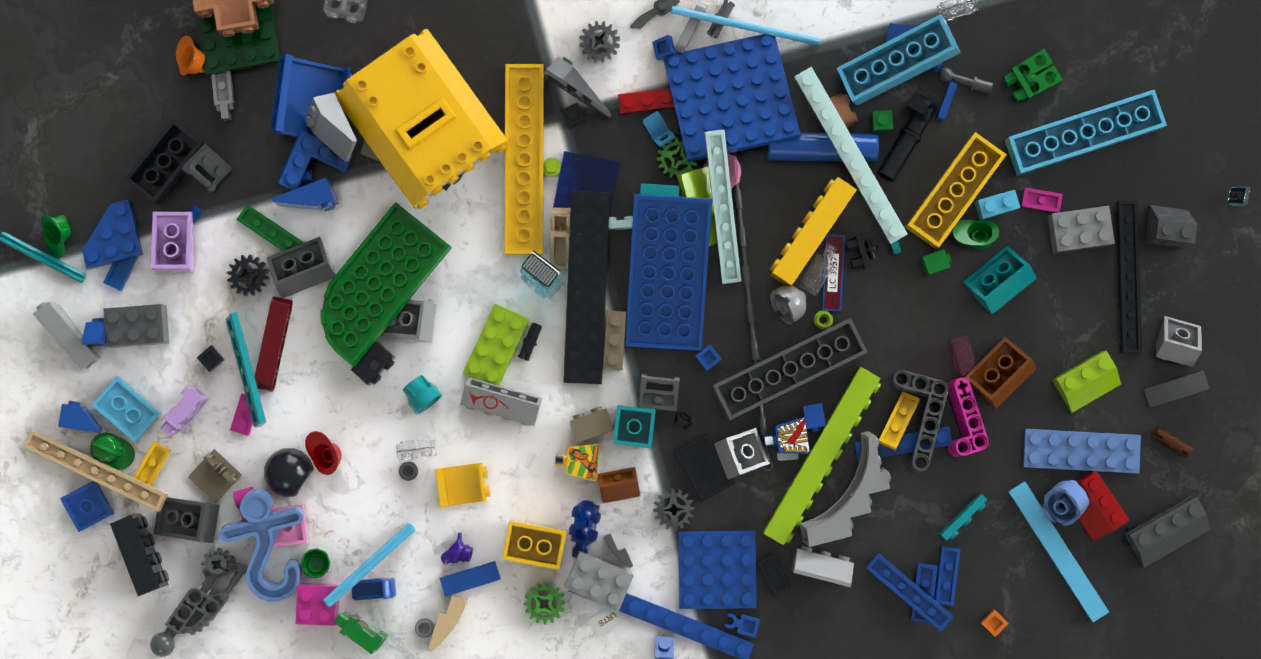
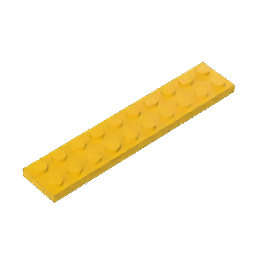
(524, 158)

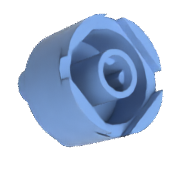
(1065, 502)

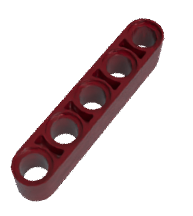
(273, 343)

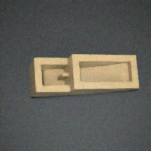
(560, 237)
(447, 621)

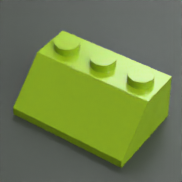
(1087, 381)

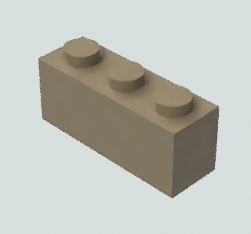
(614, 340)

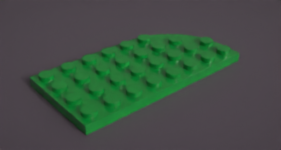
(378, 282)

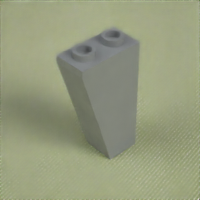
(66, 334)

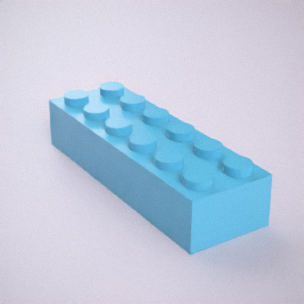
(898, 60)

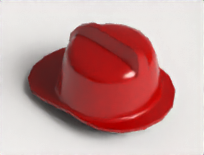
(323, 452)

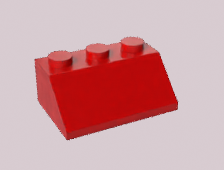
(1103, 511)

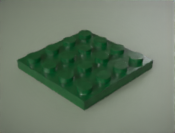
(240, 50)

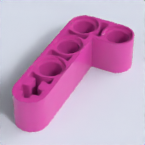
(963, 416)

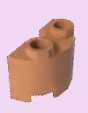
(841, 103)

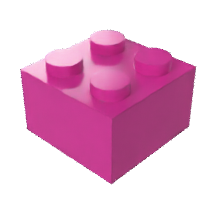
(311, 607)

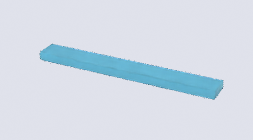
(1058, 551)

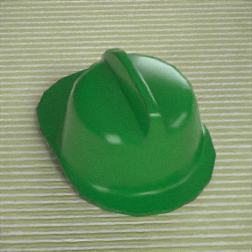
(56, 233)
(976, 233)
(112, 450)

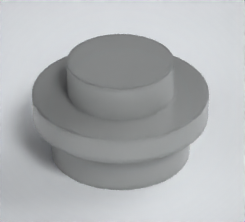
(424, 627)

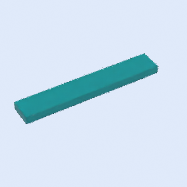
(245, 370)

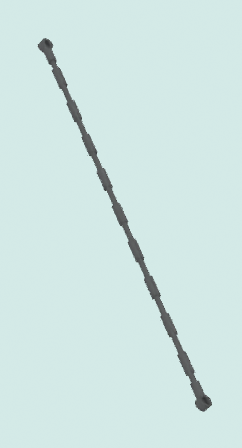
(749, 306)

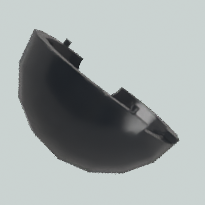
(287, 471)

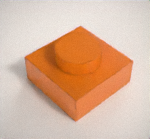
(994, 622)

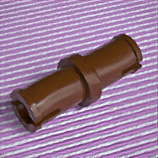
(1172, 442)

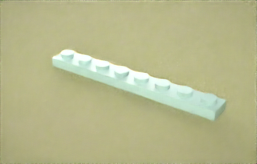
(723, 206)

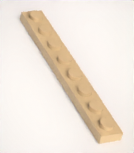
(95, 470)

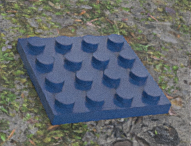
(717, 569)

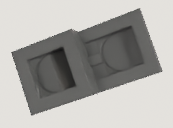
(621, 554)

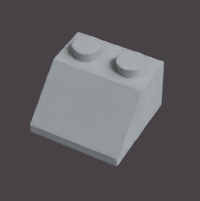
(1179, 341)
(741, 453)

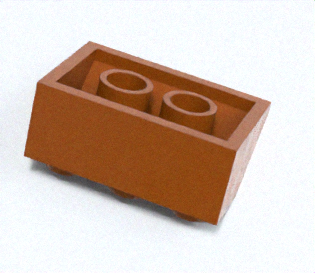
(1001, 372)

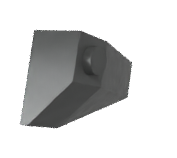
(568, 79)

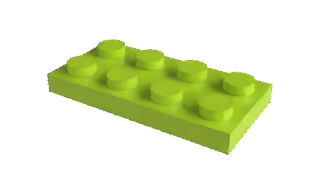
(496, 345)

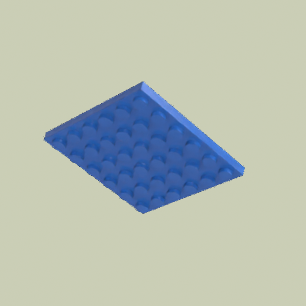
(732, 89)

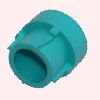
(421, 394)

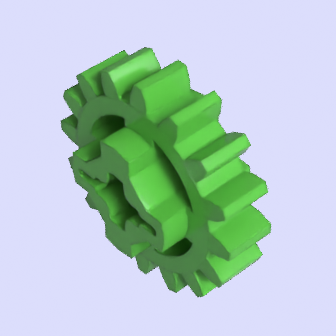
(668, 156)
(538, 609)

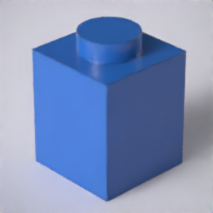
(814, 417)

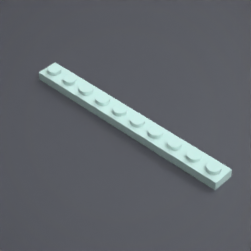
(850, 155)

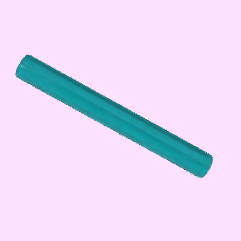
(42, 257)

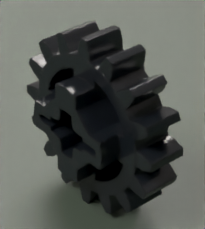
(250, 283)

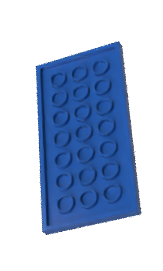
(668, 271)

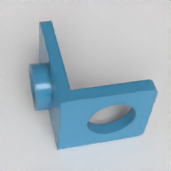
(658, 129)

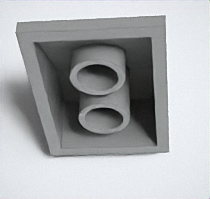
(330, 125)
(413, 322)

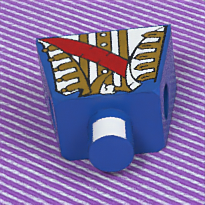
(789, 437)

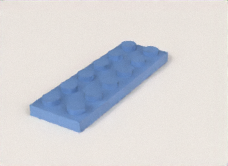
(1081, 451)

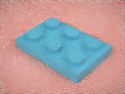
(126, 409)

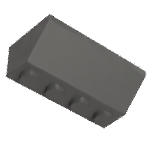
(1168, 531)

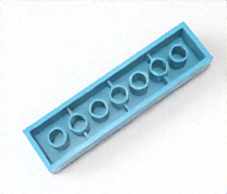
(1085, 132)

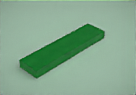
(268, 229)

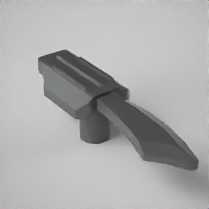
(661, 8)

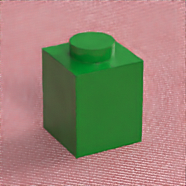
(881, 121)
(936, 262)

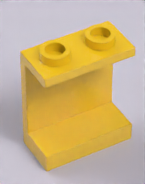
(462, 484)

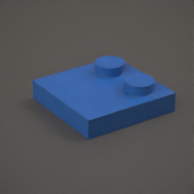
(87, 505)

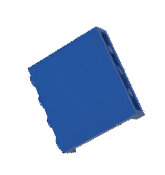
(295, 88)

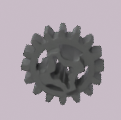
(592, 36)
(673, 500)

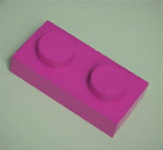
(1041, 200)
(242, 420)

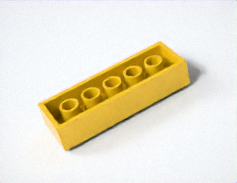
(955, 190)
(813, 232)

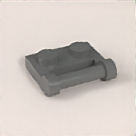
(211, 163)
(656, 398)

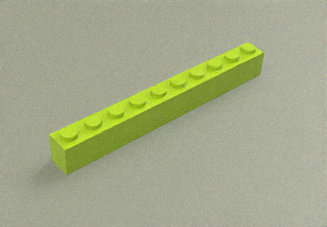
(822, 455)

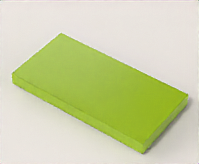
(697, 184)

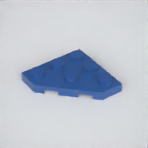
(114, 237)

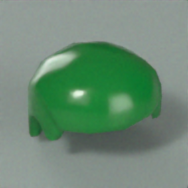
(315, 563)

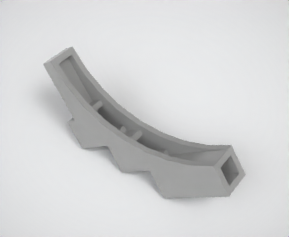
(856, 501)

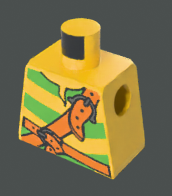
(580, 461)

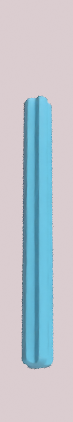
(369, 565)

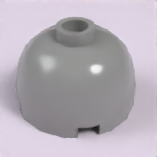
(790, 303)

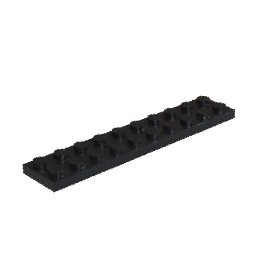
(586, 287)

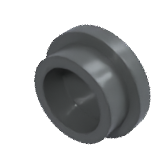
(408, 471)

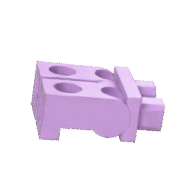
(184, 411)

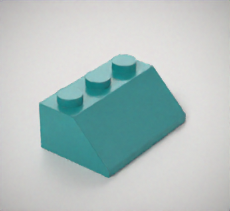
(1000, 279)

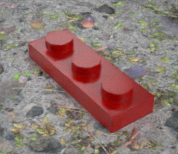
(645, 101)

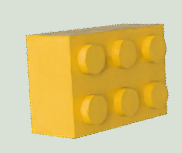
(534, 544)

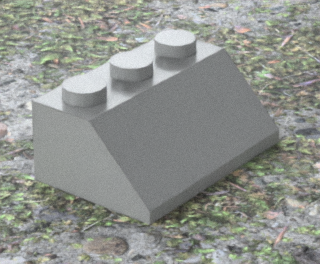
(822, 566)

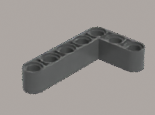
(928, 416)

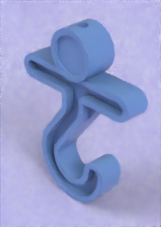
(264, 527)

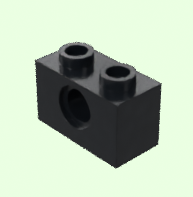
(363, 367)

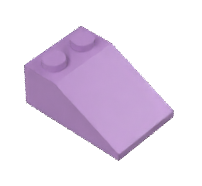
(172, 242)

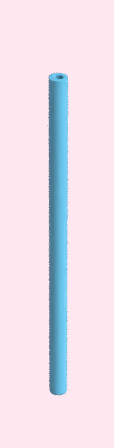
(745, 25)

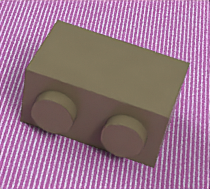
(592, 424)

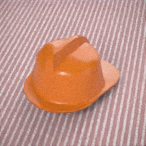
(189, 57)

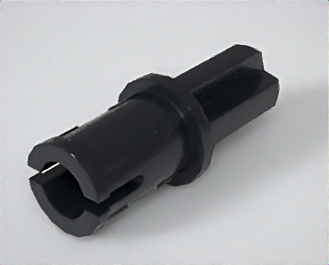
(530, 341)

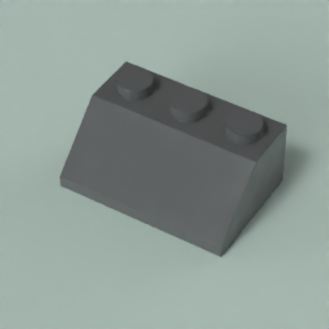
(295, 276)

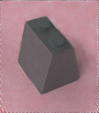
(1170, 227)

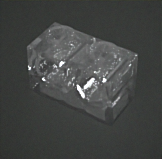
(344, 10)

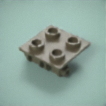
(214, 475)

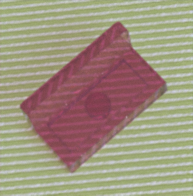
(962, 354)

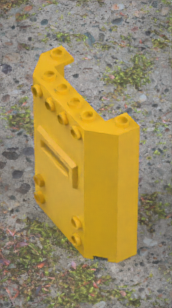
(399, 94)

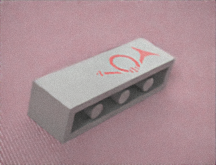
(501, 401)

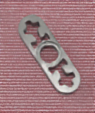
(690, 29)

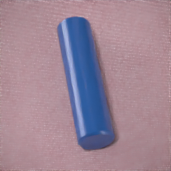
(820, 148)

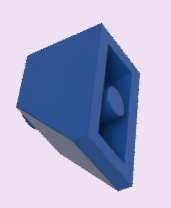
(94, 333)
(78, 418)

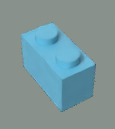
(997, 205)

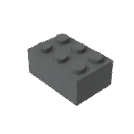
(136, 325)

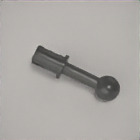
(946, 75)

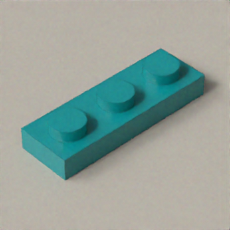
(963, 517)

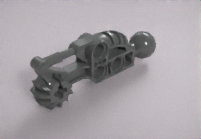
(199, 615)

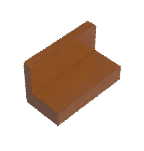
(618, 485)

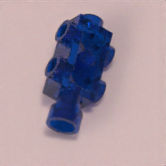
(581, 521)

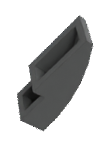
(1176, 388)

